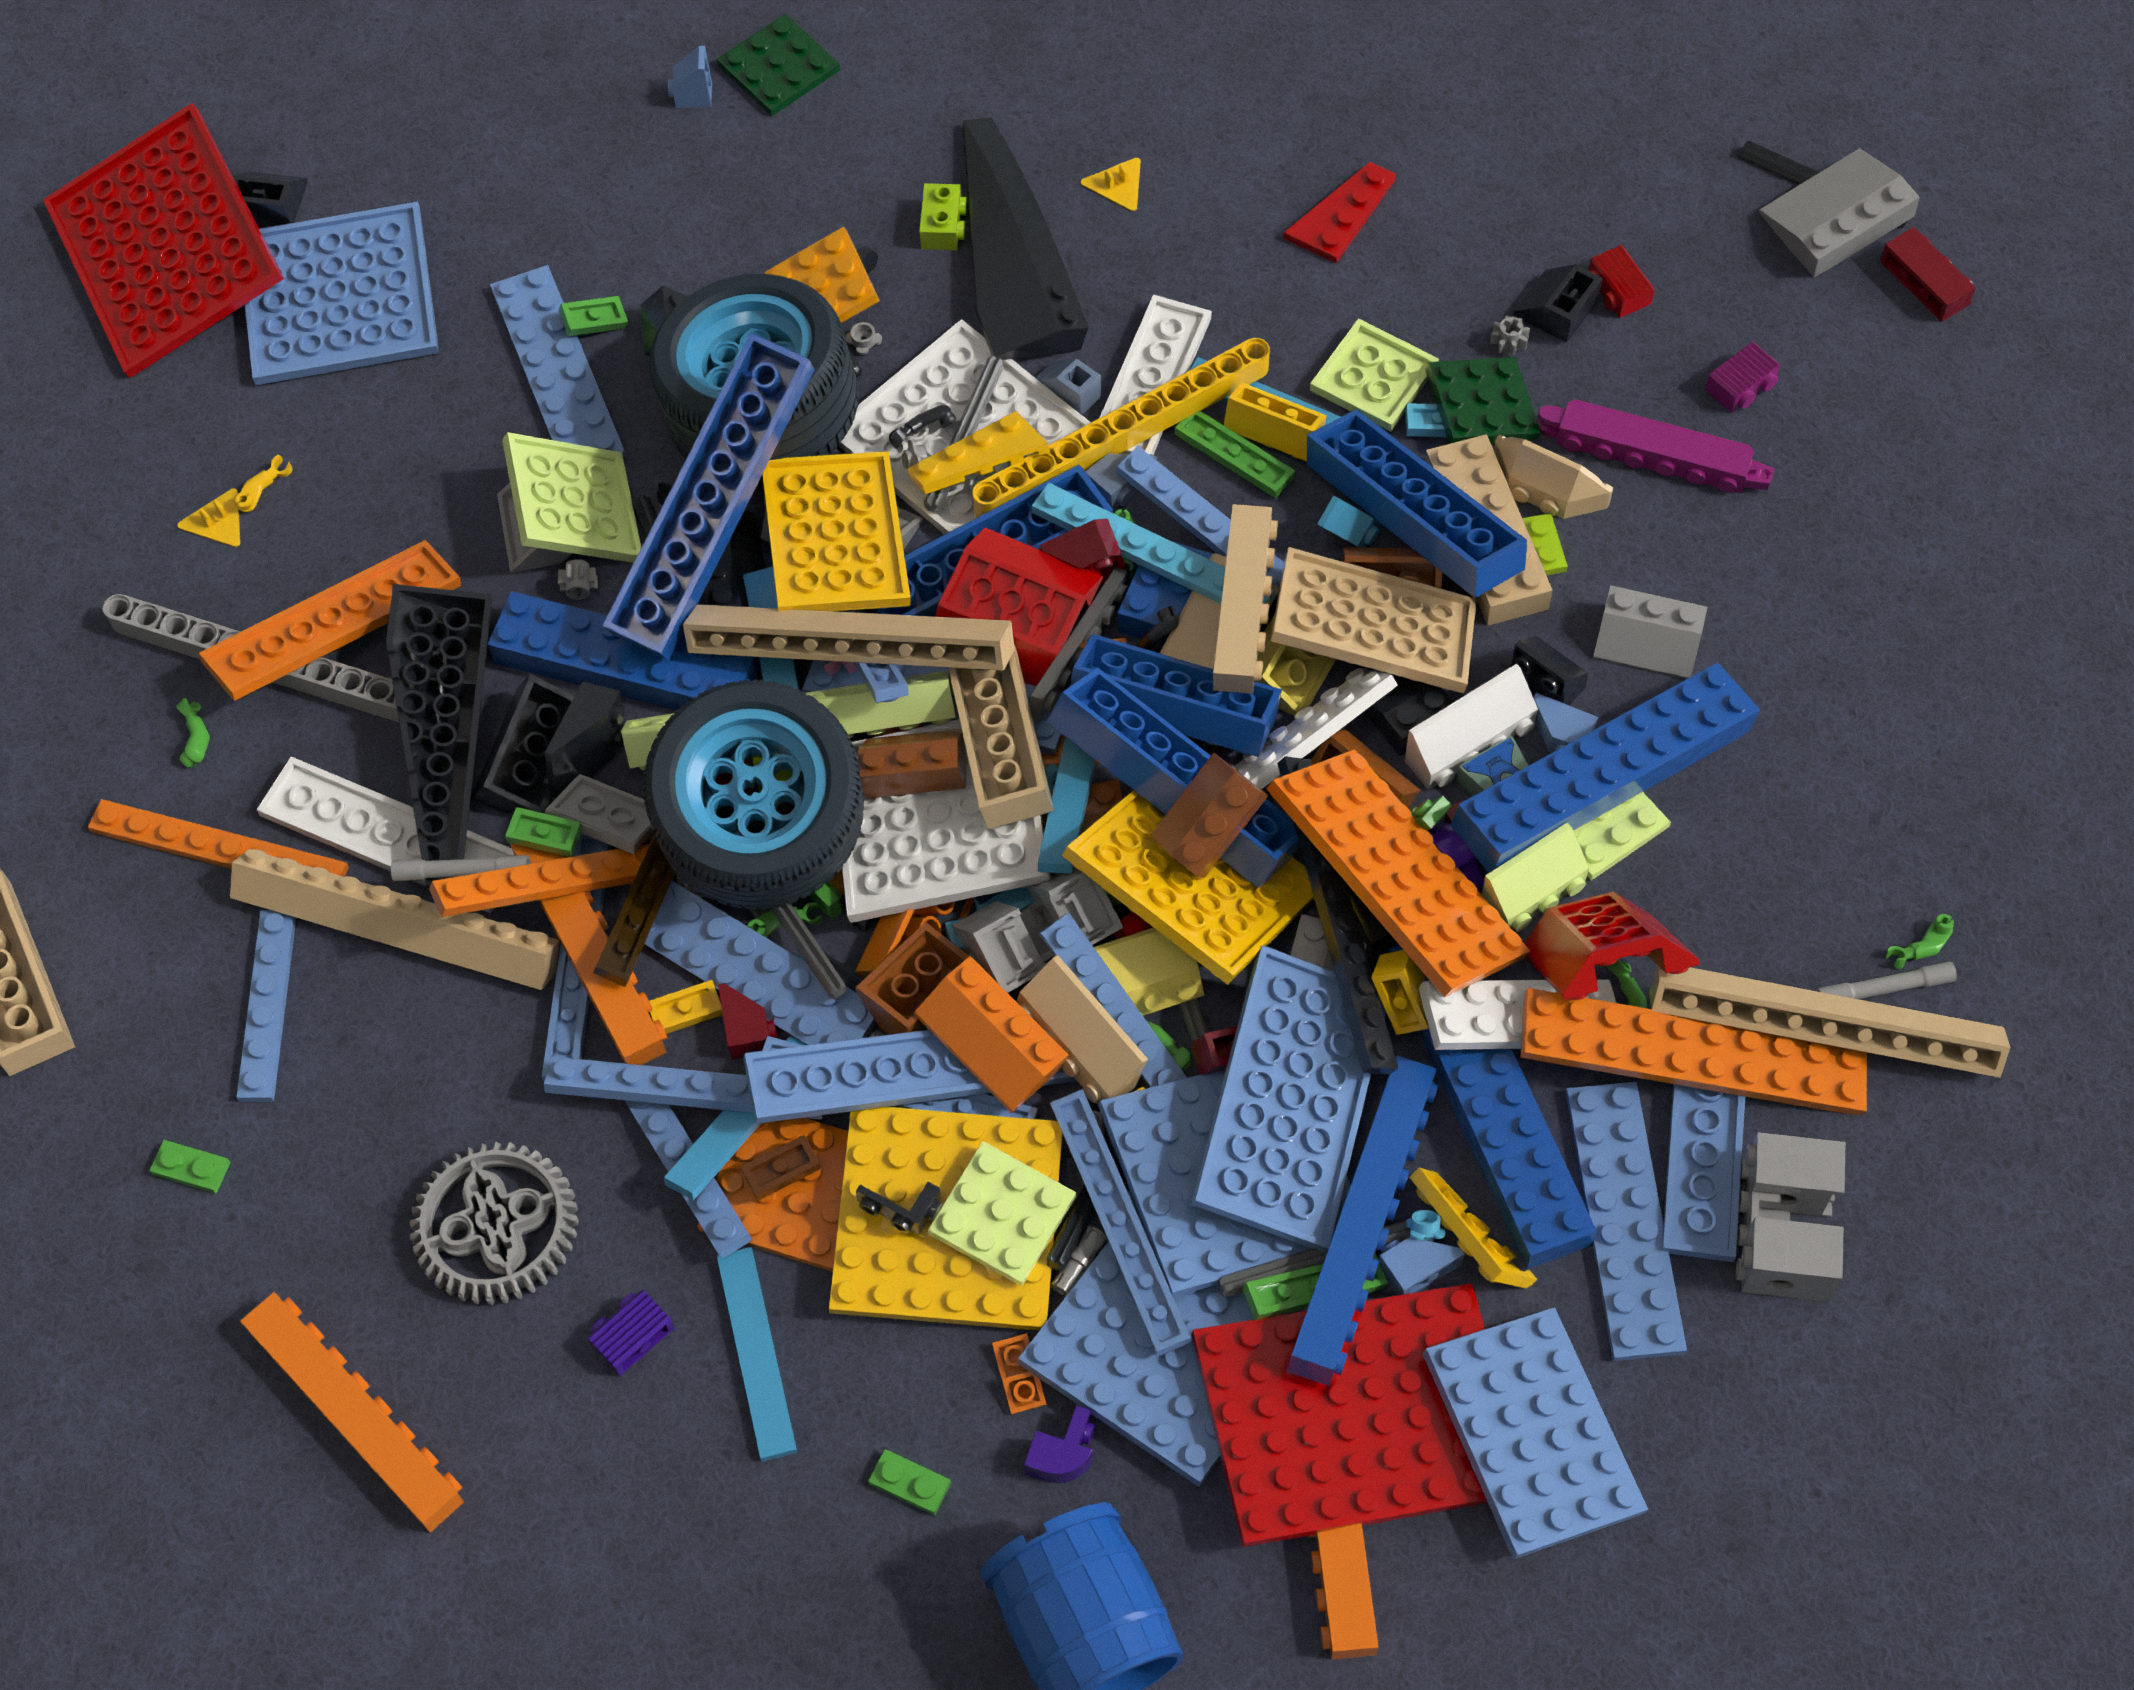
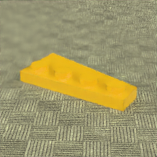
(978, 453)
(1472, 1232)

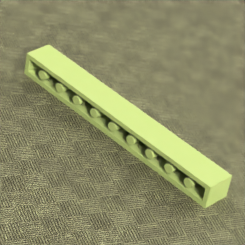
(928, 700)

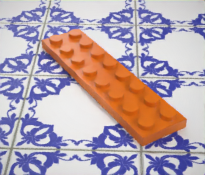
(322, 622)

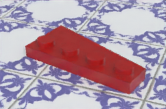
(1341, 215)

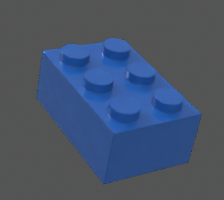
(1147, 596)

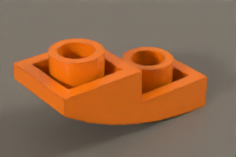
(1020, 1385)

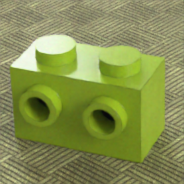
(941, 217)

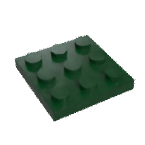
(778, 64)
(1482, 399)

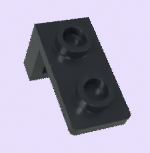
(924, 1209)

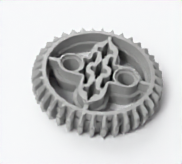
(473, 1166)

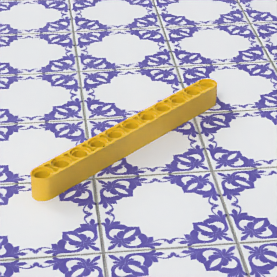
(1134, 419)

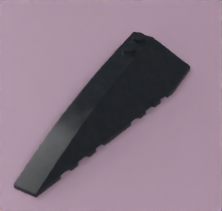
(1018, 272)
(438, 681)

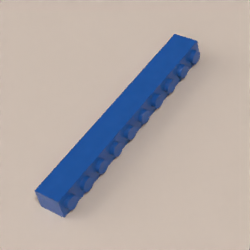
(1362, 1221)

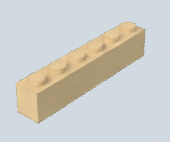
(1243, 598)

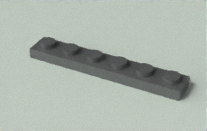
(1060, 672)

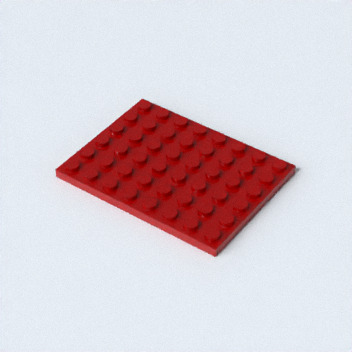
(162, 240)
(1343, 1452)

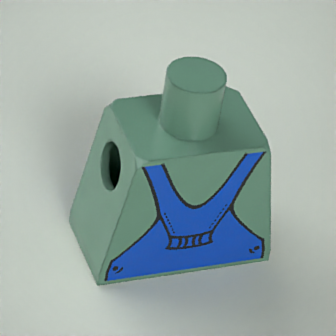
(1491, 766)

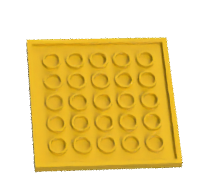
(1210, 918)
(917, 1275)

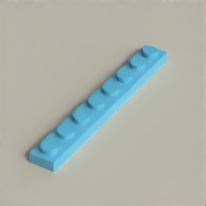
(1137, 543)

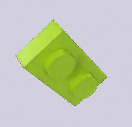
(1546, 543)

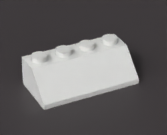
(1470, 726)

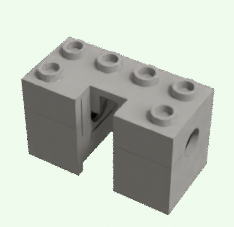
(1009, 940)
(1781, 1254)

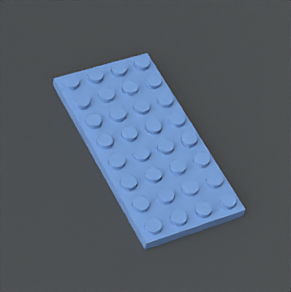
(1286, 1106)

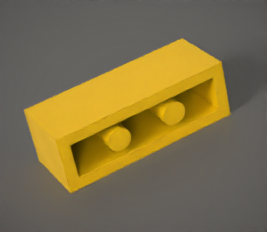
(1271, 420)

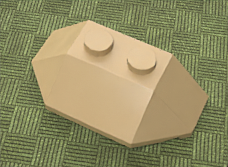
(1549, 479)

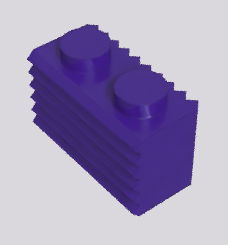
(630, 1331)

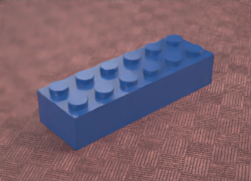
(1185, 694)

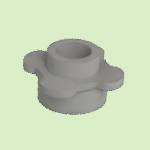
(861, 330)
(913, 454)

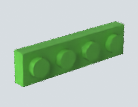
(1235, 453)
(1293, 1291)

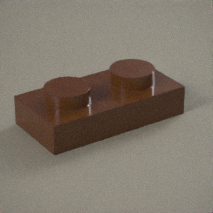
(781, 1167)

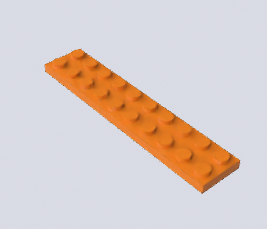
(1692, 1053)

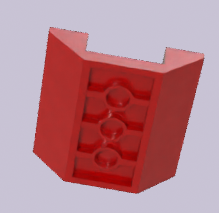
(1024, 586)
(1599, 932)

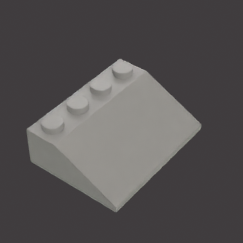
(1841, 210)

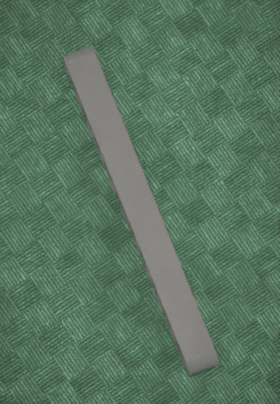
(196, 632)

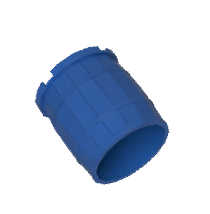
(1083, 1605)

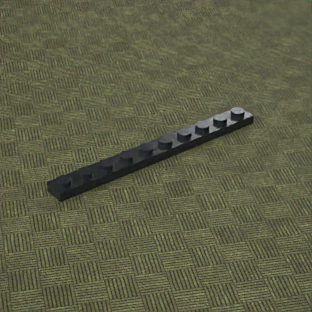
(1346, 951)

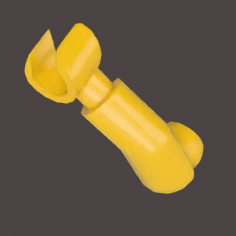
(252, 489)

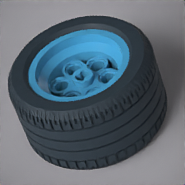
(706, 334)
(716, 737)

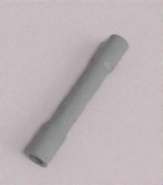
(420, 869)
(1923, 977)

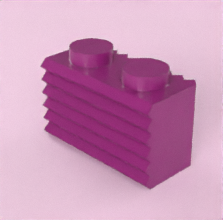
(1742, 377)

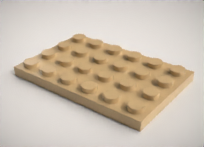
(1374, 620)

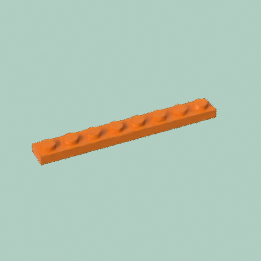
(193, 839)
(535, 881)

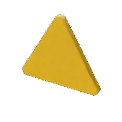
(1117, 183)
(216, 520)

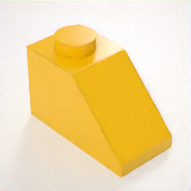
(1397, 985)

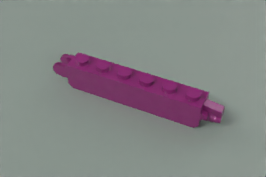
(1655, 446)

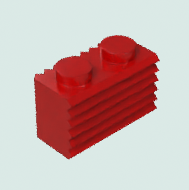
(1623, 283)

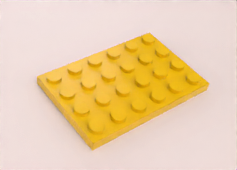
(835, 533)

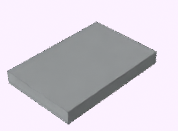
(604, 813)

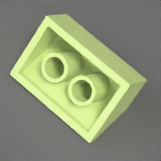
(1537, 878)

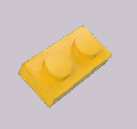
(687, 1007)

